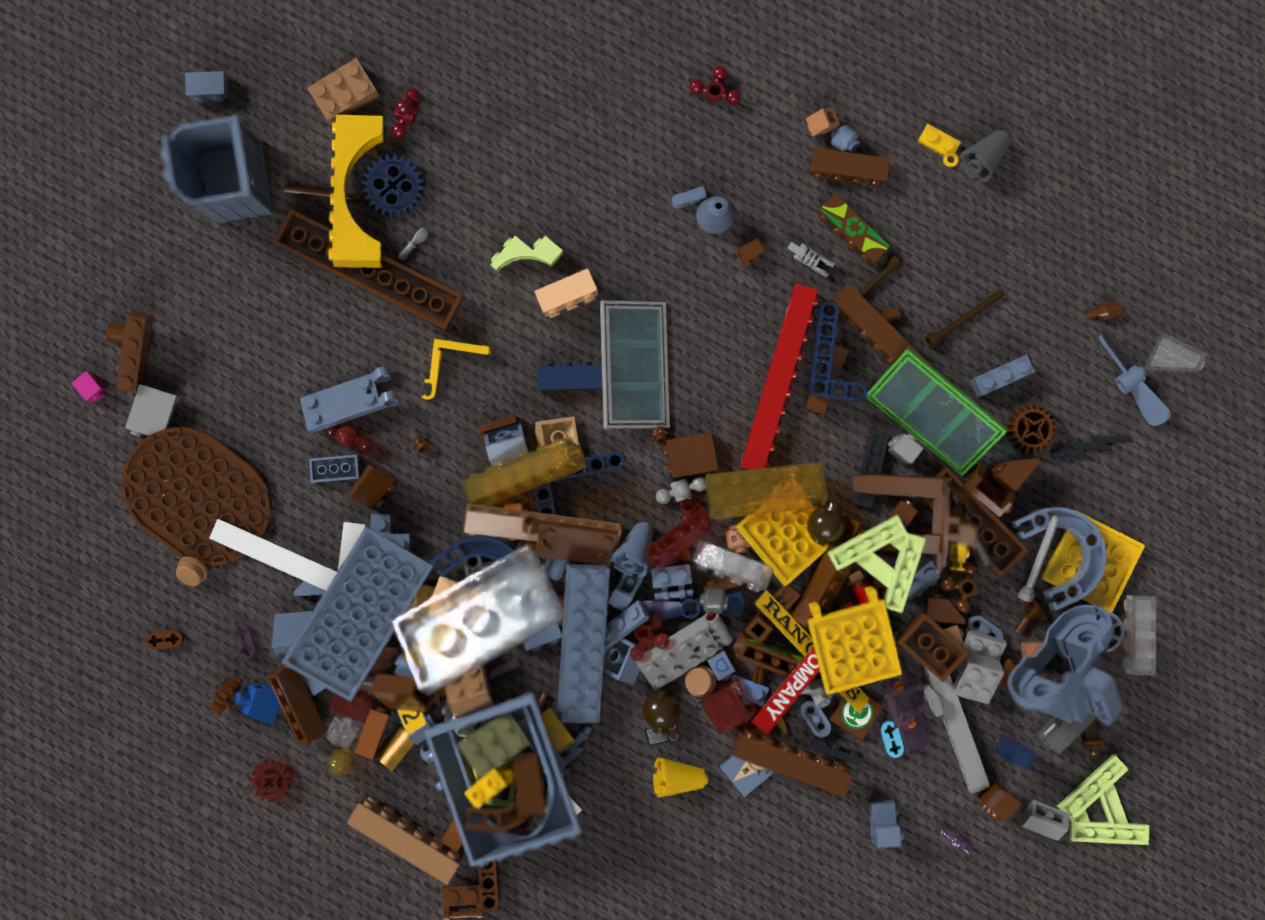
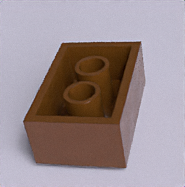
(932, 646)

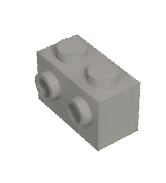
(904, 448)
(1045, 820)

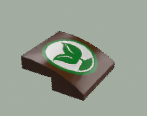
(853, 722)

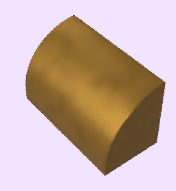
(395, 748)

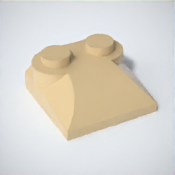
(554, 429)

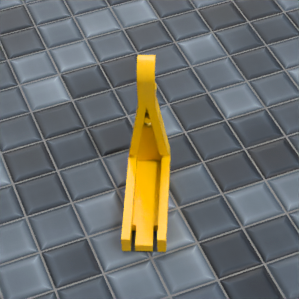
(437, 357)

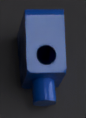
(258, 702)

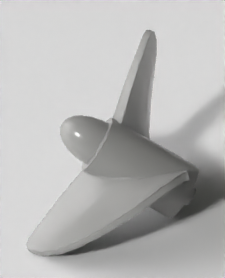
(817, 692)

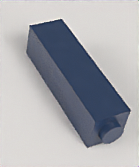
(1015, 752)

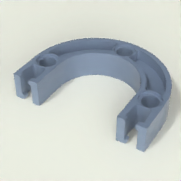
(1092, 556)

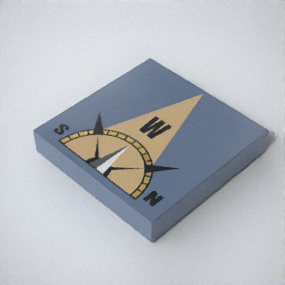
(744, 774)

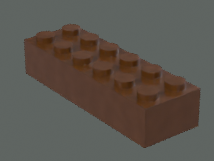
(999, 542)
(791, 762)

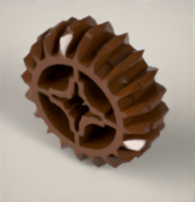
(1026, 422)

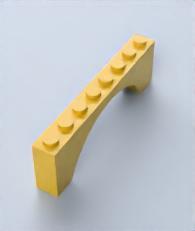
(353, 138)

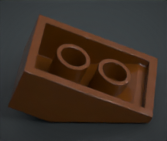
(373, 488)

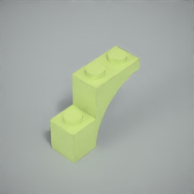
(515, 249)

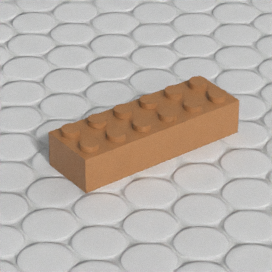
(405, 839)

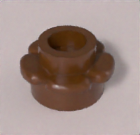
(659, 435)
(421, 444)

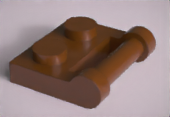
(462, 895)

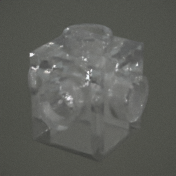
(342, 732)

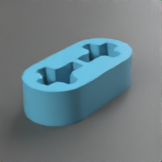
(887, 740)

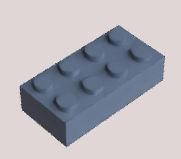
(334, 468)

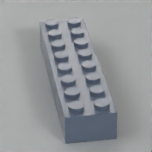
(583, 643)

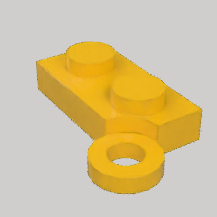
(940, 143)

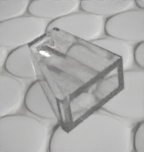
(1174, 356)

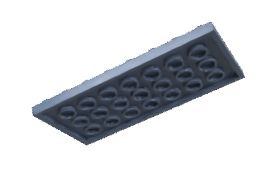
(357, 614)

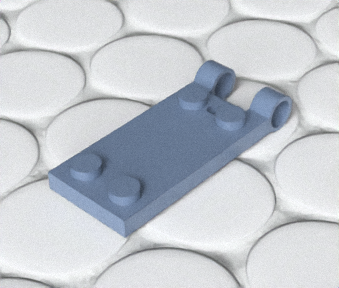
(347, 401)

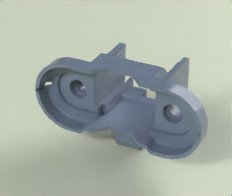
(1080, 639)

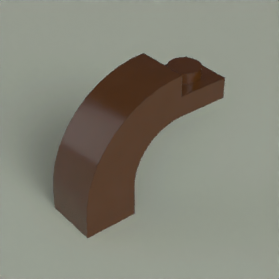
(761, 625)

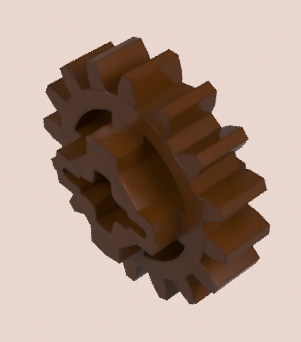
(225, 694)

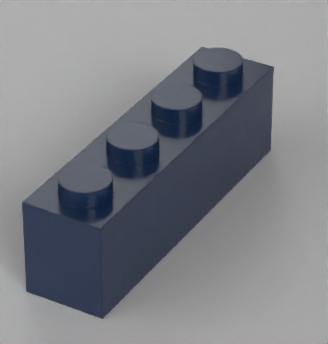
(570, 377)

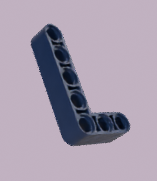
(826, 360)
(606, 466)

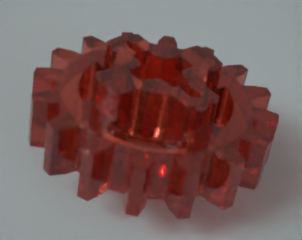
(276, 786)

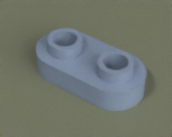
(985, 627)
(815, 718)

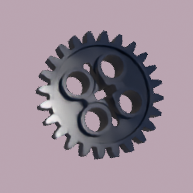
(380, 171)

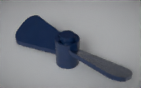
(673, 609)

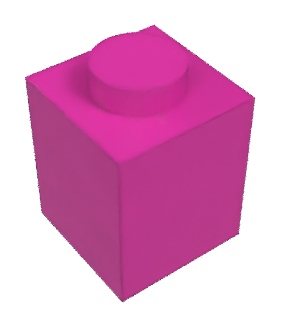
(89, 387)

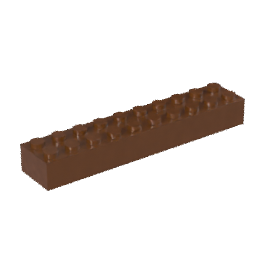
(390, 282)

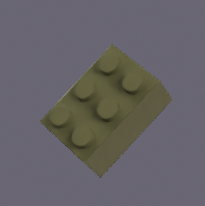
(493, 743)

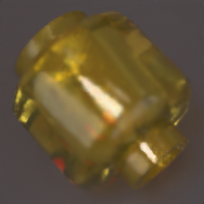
(341, 762)

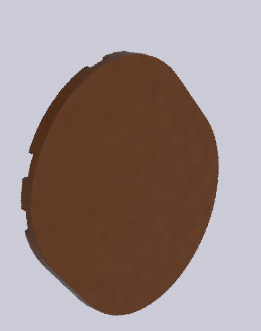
(185, 482)

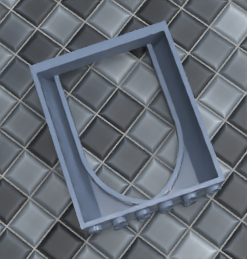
(459, 777)

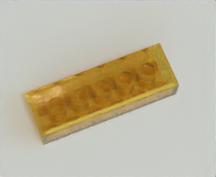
(524, 473)
(765, 490)

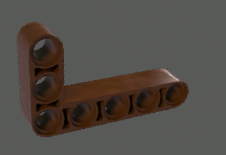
(492, 872)

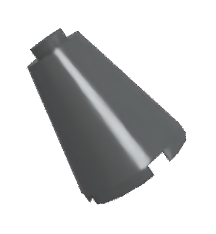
(985, 155)

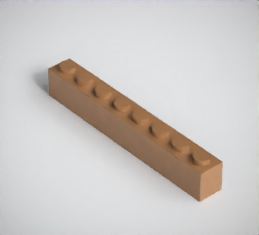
(509, 522)

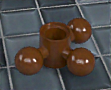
(948, 584)

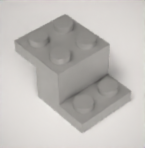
(981, 668)

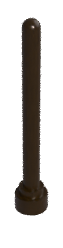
(893, 264)
(935, 338)

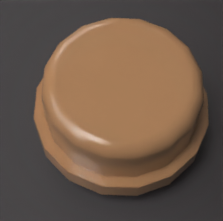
(191, 571)
(700, 681)

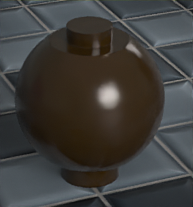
(826, 524)
(661, 711)

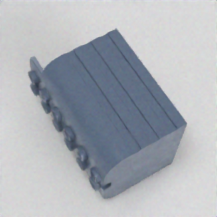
(227, 160)

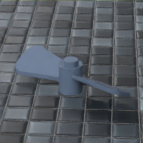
(1133, 380)

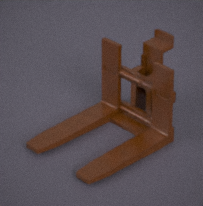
(948, 520)

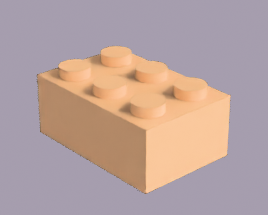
(566, 293)

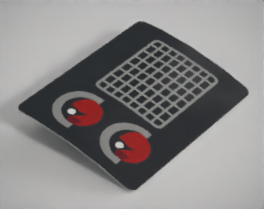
(656, 739)

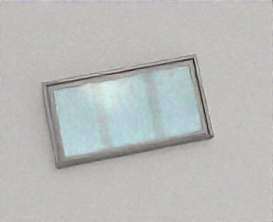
(634, 364)

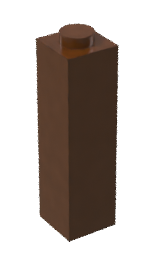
(819, 405)

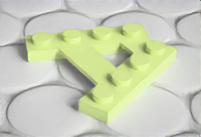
(861, 551)
(1101, 785)

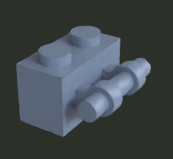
(672, 576)
(924, 576)

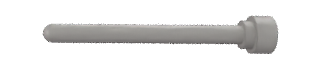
(1027, 592)

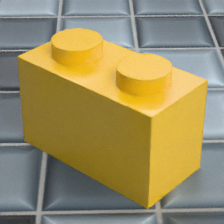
(557, 732)

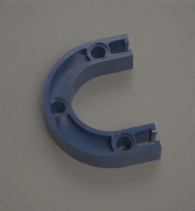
(474, 546)

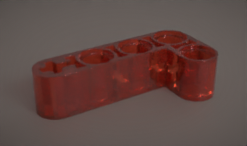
(661, 553)

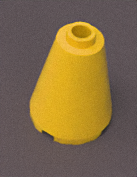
(677, 777)

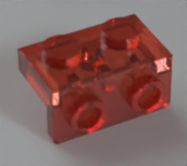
(357, 708)

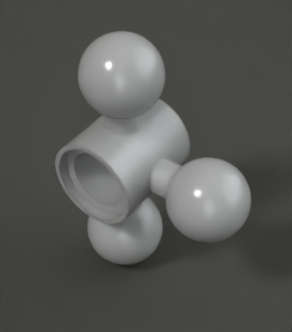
(680, 490)

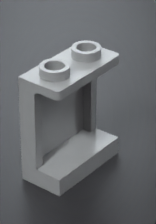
(151, 411)

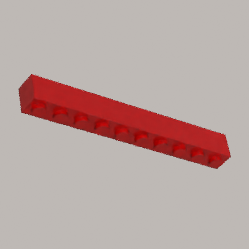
(779, 377)

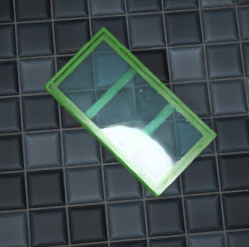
(936, 412)

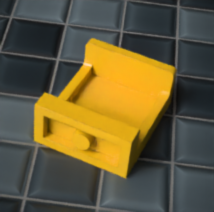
(490, 785)

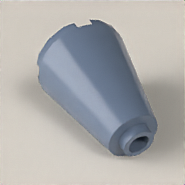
(715, 215)
(631, 555)

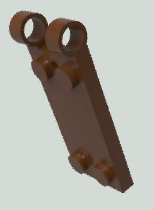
(571, 541)

